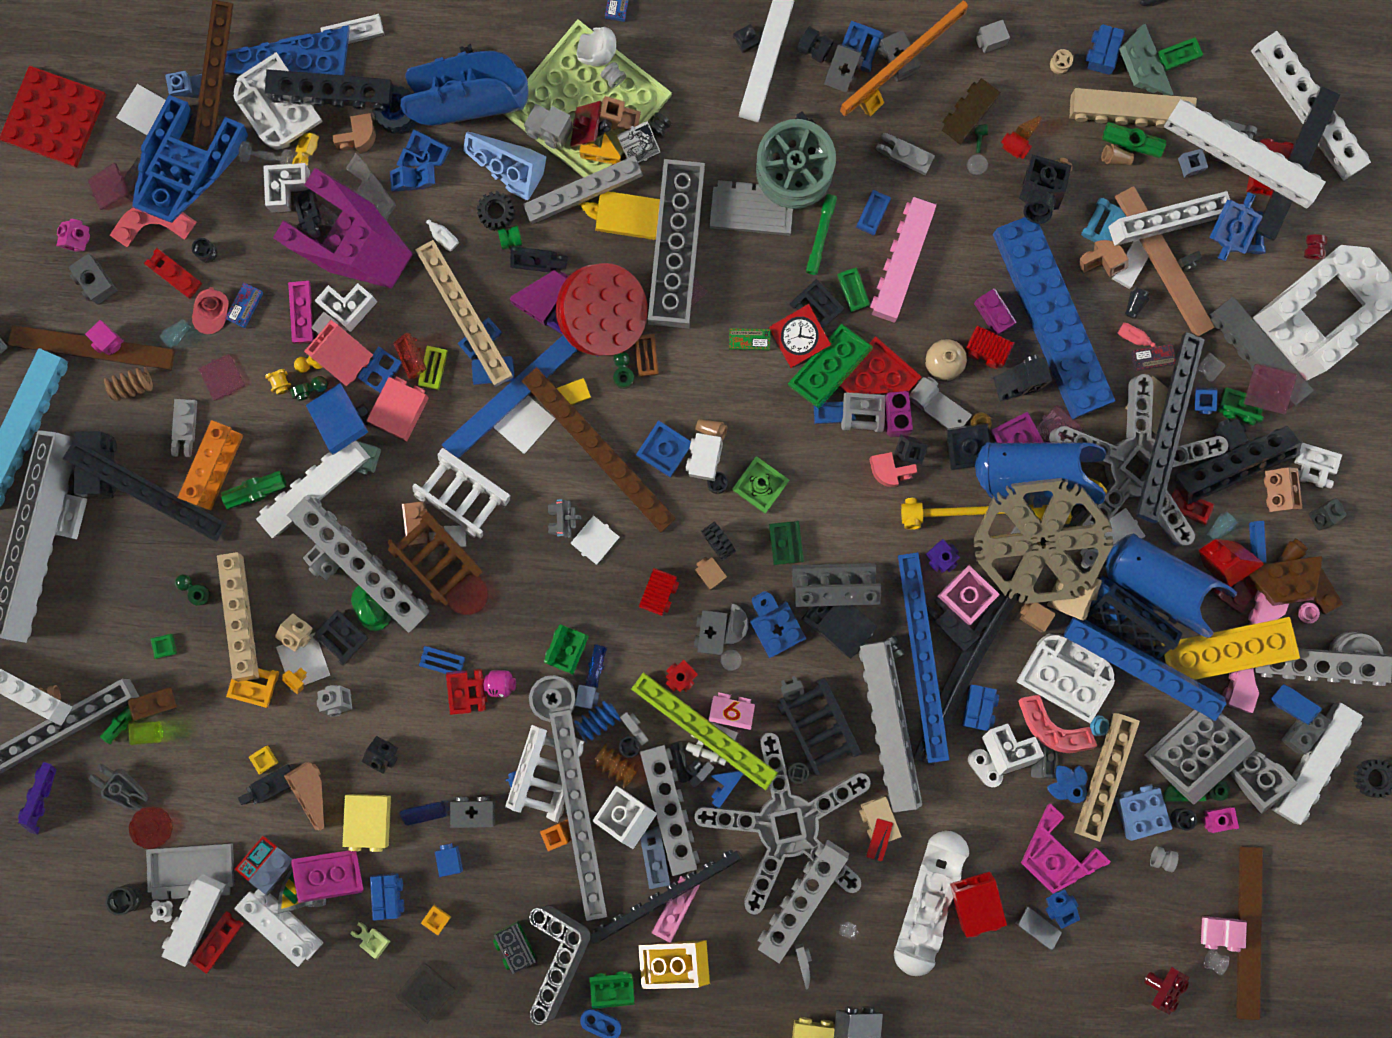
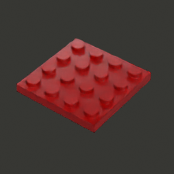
(52, 116)

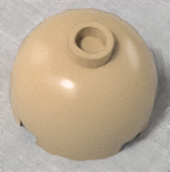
(946, 359)

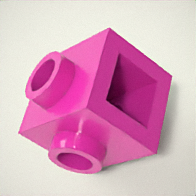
(73, 235)

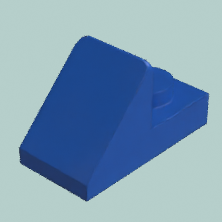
(729, 780)

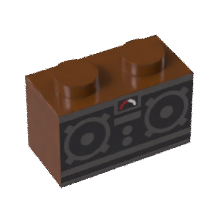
(152, 704)

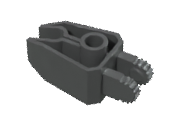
(119, 787)

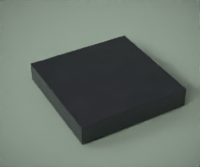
(965, 444)

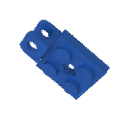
(773, 614)

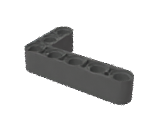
(560, 962)

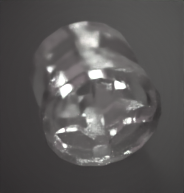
(1216, 961)

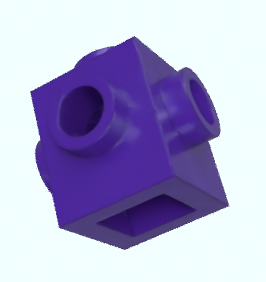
(935, 556)

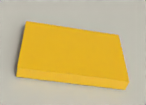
(627, 215)

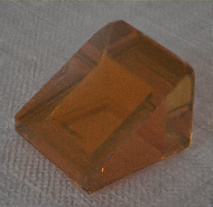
(1027, 128)

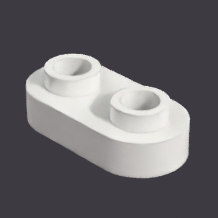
(985, 768)

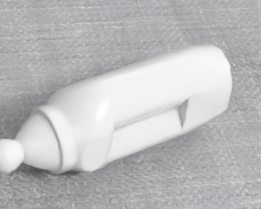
(443, 235)

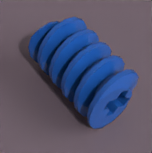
(597, 720)

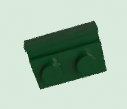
(786, 543)

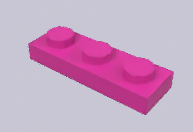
(301, 312)

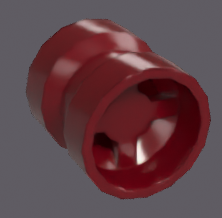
(1315, 247)

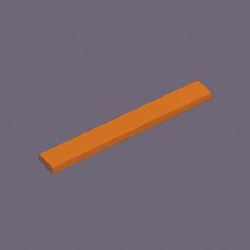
(904, 58)

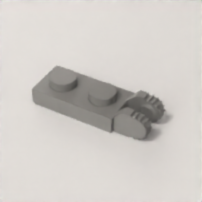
(906, 154)
(183, 426)

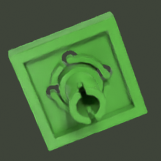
(758, 471)

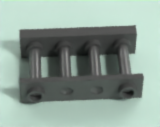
(836, 584)

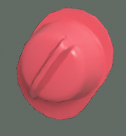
(210, 311)

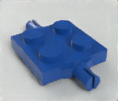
(1236, 226)

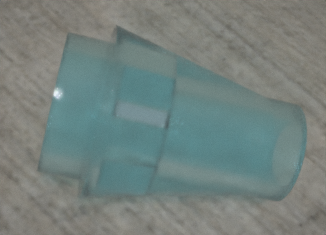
(172, 335)
(1222, 526)

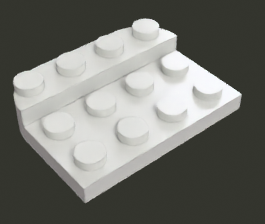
(274, 122)
(1068, 676)

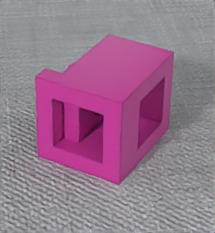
(1228, 816)

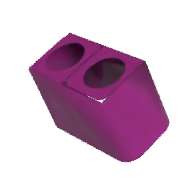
(891, 429)

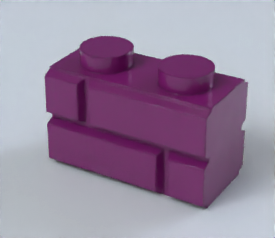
(995, 312)

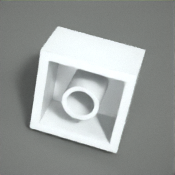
(624, 817)

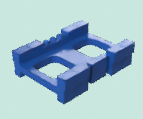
(374, 366)

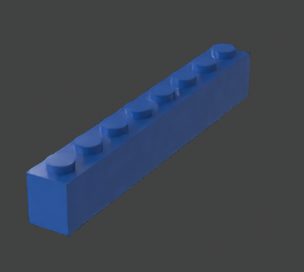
(1146, 667)

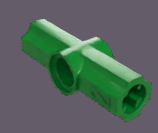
(1146, 143)
(253, 490)

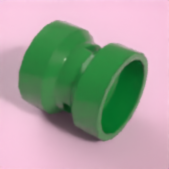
(510, 237)

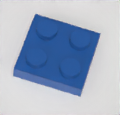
(664, 449)

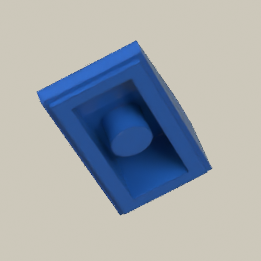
(1295, 704)

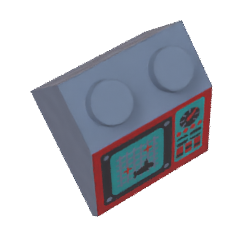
(264, 865)

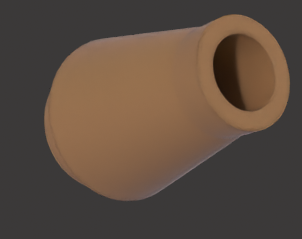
(1116, 155)
(712, 428)

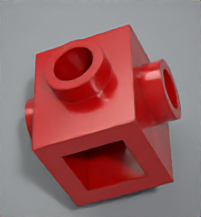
(684, 668)

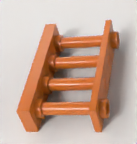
(210, 465)

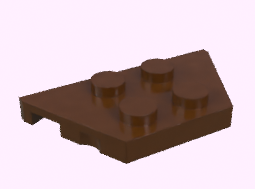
(1288, 580)

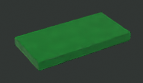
(830, 366)

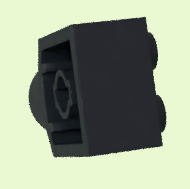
(1043, 188)

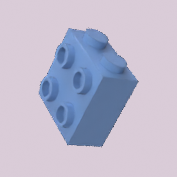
(1143, 812)

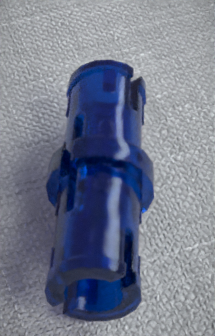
(596, 666)

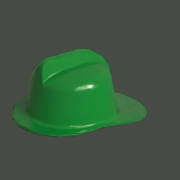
(368, 610)

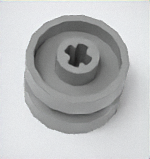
(1356, 643)
(545, 687)

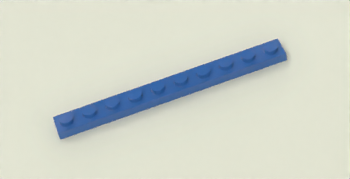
(923, 658)

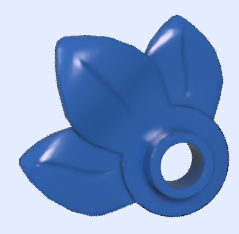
(1068, 781)

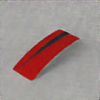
(879, 839)

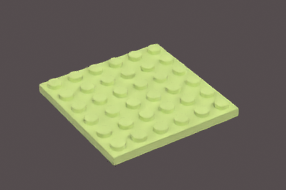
(569, 84)

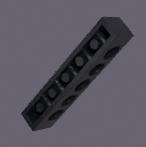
(278, 79)
(1238, 464)

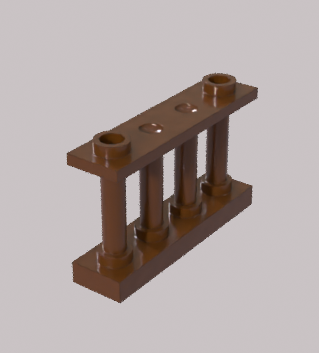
(440, 537)

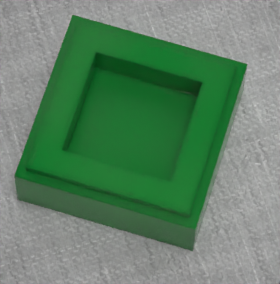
(163, 646)

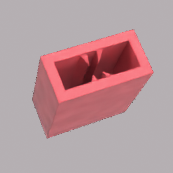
(339, 353)
(398, 408)

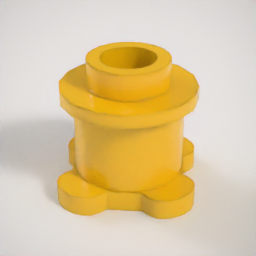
(278, 381)

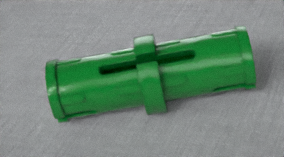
(118, 724)

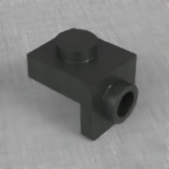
(1327, 514)

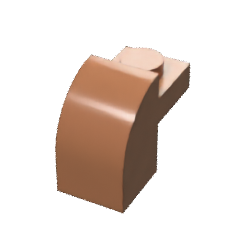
(618, 115)
(362, 136)
(1105, 253)

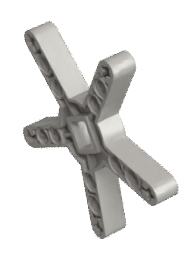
(1122, 481)
(764, 823)

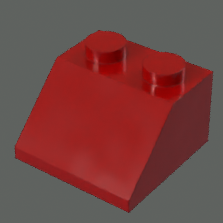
(1229, 560)

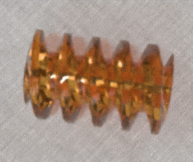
(615, 766)

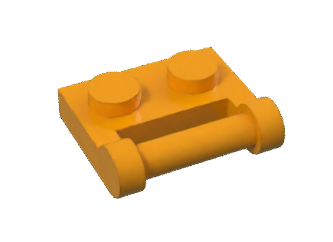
(254, 692)

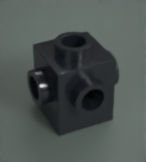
(380, 755)

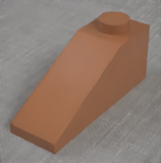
(308, 790)

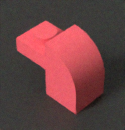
(886, 473)

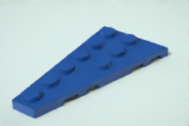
(308, 53)

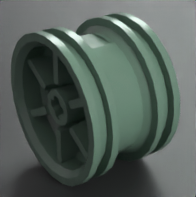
(784, 191)

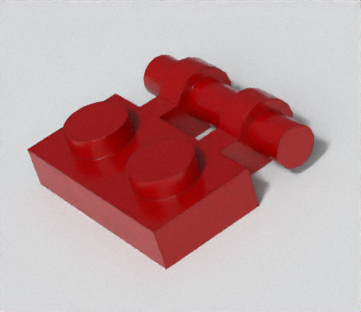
(459, 693)

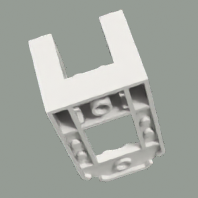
(1299, 337)

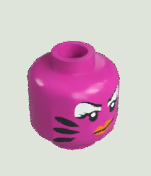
(499, 683)

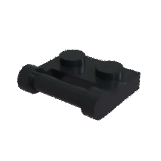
(821, 300)
(345, 632)

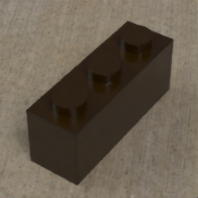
(970, 110)

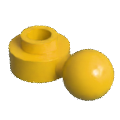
(303, 364)

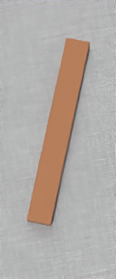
(1168, 268)

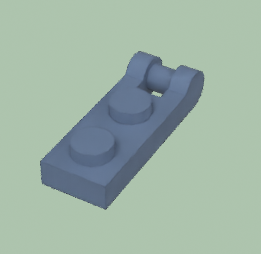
(655, 859)

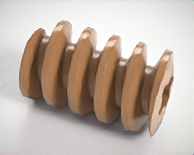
(128, 385)

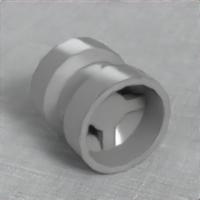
(1167, 860)

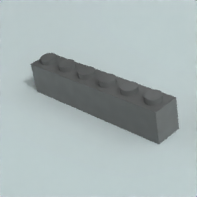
(1255, 345)

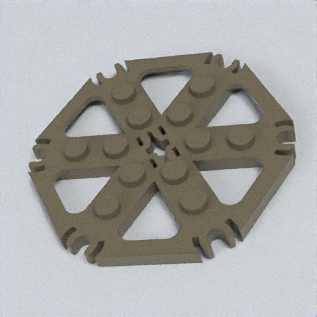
(1032, 531)

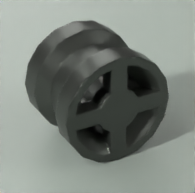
(659, 124)

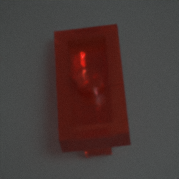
(410, 355)

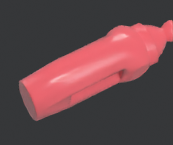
(1135, 335)

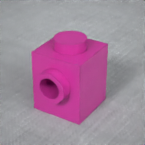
(104, 338)

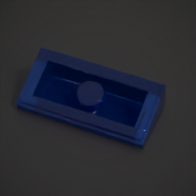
(423, 813)

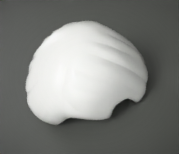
(597, 47)

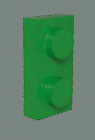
(1180, 54)

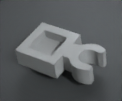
(632, 723)

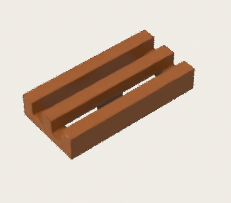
(648, 372)

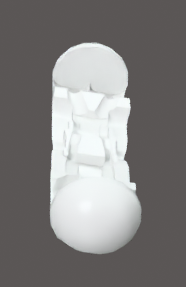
(928, 908)

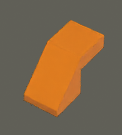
(556, 835)

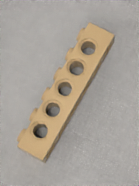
(237, 617)
(1106, 777)

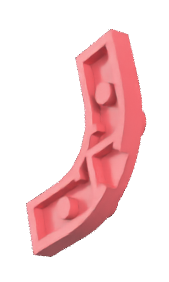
(135, 220)
(1049, 734)

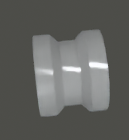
(613, 75)

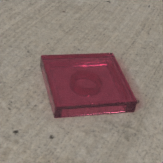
(1270, 389)

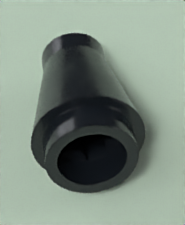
(1137, 300)

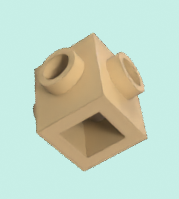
(294, 633)

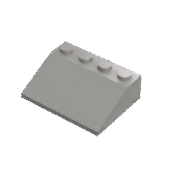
(1200, 753)

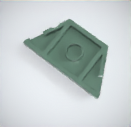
(1144, 63)

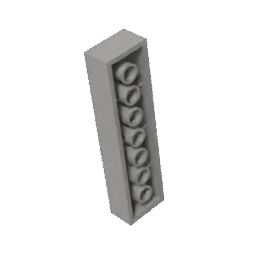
(676, 243)

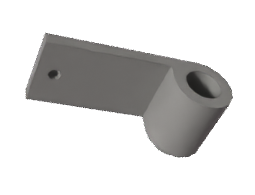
(938, 406)

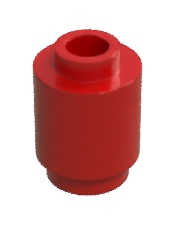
(1016, 145)

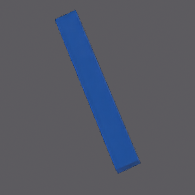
(507, 399)

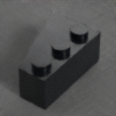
(1023, 379)

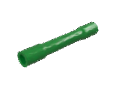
(826, 213)

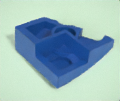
(423, 150)

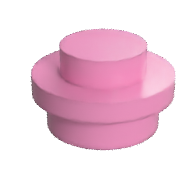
(1308, 613)

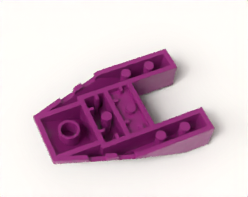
(359, 242)

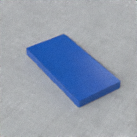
(336, 419)

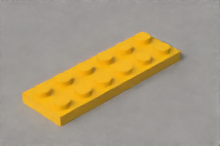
(1235, 649)

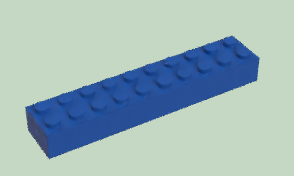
(1053, 317)

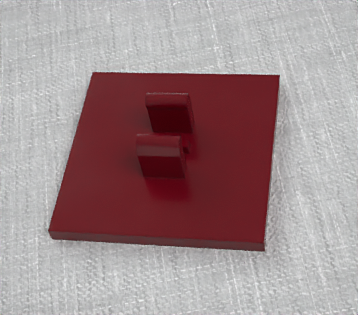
(586, 124)

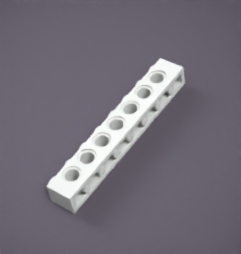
(1300, 100)

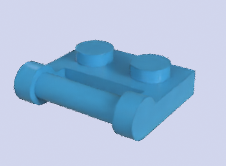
(1114, 214)

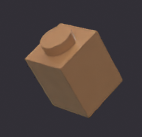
(710, 572)
(1036, 616)

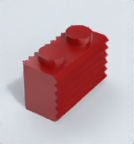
(988, 347)
(658, 592)

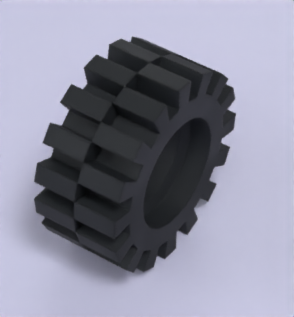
(487, 202)
(718, 541)
(1362, 778)

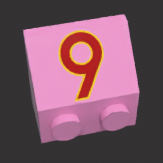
(732, 712)

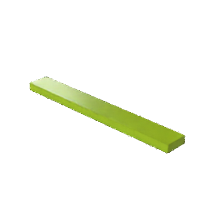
(704, 731)

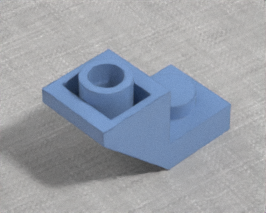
(183, 85)

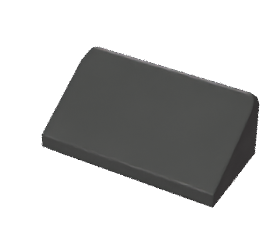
(1046, 765)
(1038, 928)

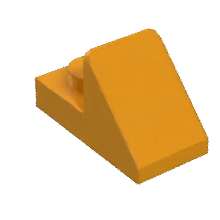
(605, 154)

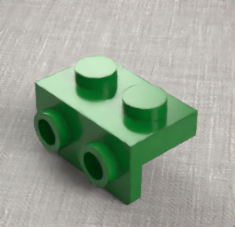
(1232, 406)
(566, 649)
(612, 990)

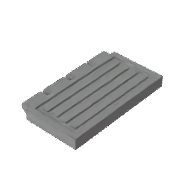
(747, 210)
(176, 868)

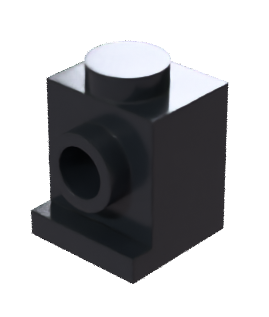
(910, 449)

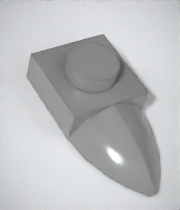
(804, 957)

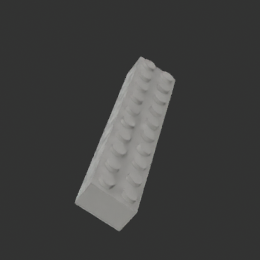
(33, 534)

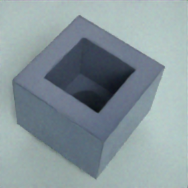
(1197, 159)
(586, 696)

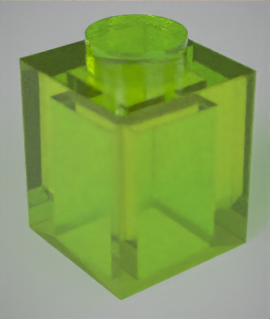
(145, 733)

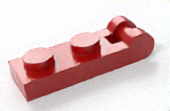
(174, 274)
(216, 943)

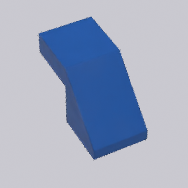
(410, 178)

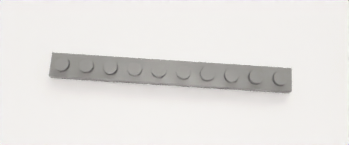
(578, 814)

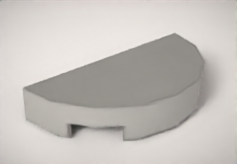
(736, 626)

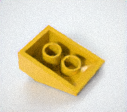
(674, 965)

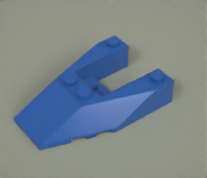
(177, 172)

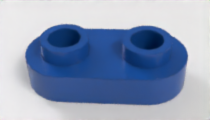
(600, 1025)

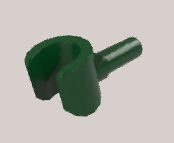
(981, 130)

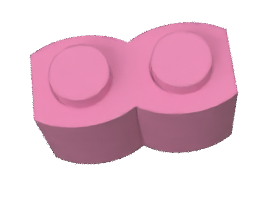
(1223, 932)

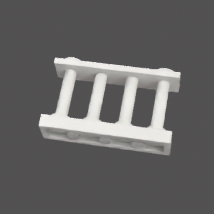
(463, 473)
(524, 776)
(280, 929)

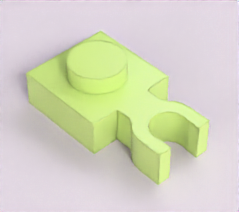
(373, 941)

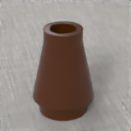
(1293, 551)

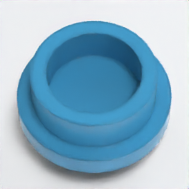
(1099, 726)

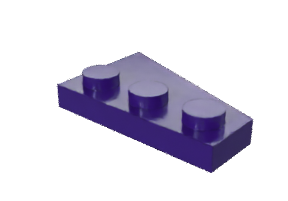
(34, 806)

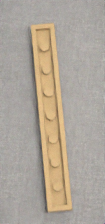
(464, 313)

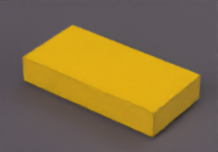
(575, 391)

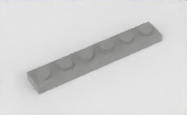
(583, 189)

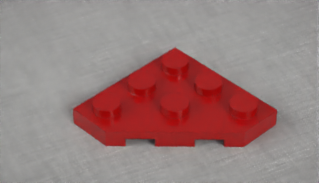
(880, 373)

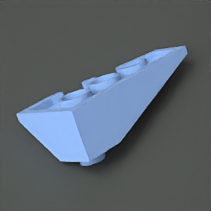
(512, 164)

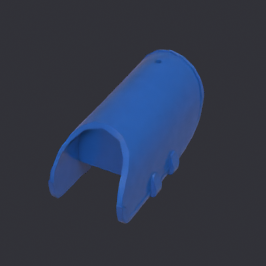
(464, 88)
(1011, 463)
(1162, 581)

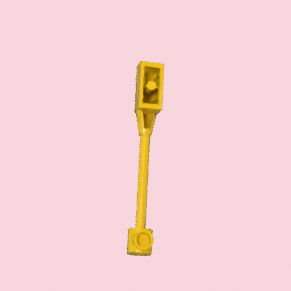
(913, 512)

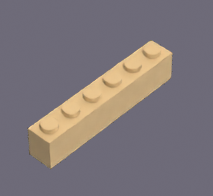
(1123, 107)

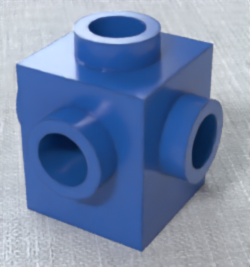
(1062, 908)

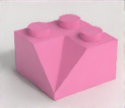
(968, 595)

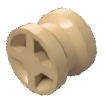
(1064, 57)

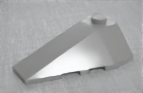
(1262, 780)

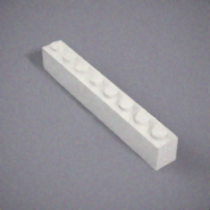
(1244, 153)

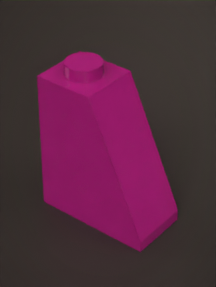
(540, 297)

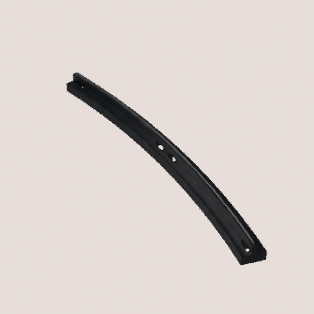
(970, 660)

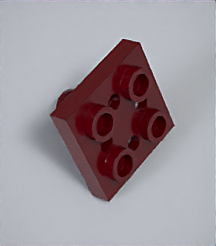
(1168, 989)

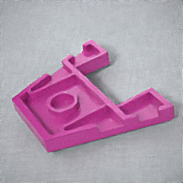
(1051, 861)

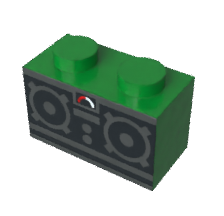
(515, 947)

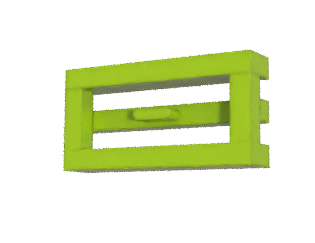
(429, 385)

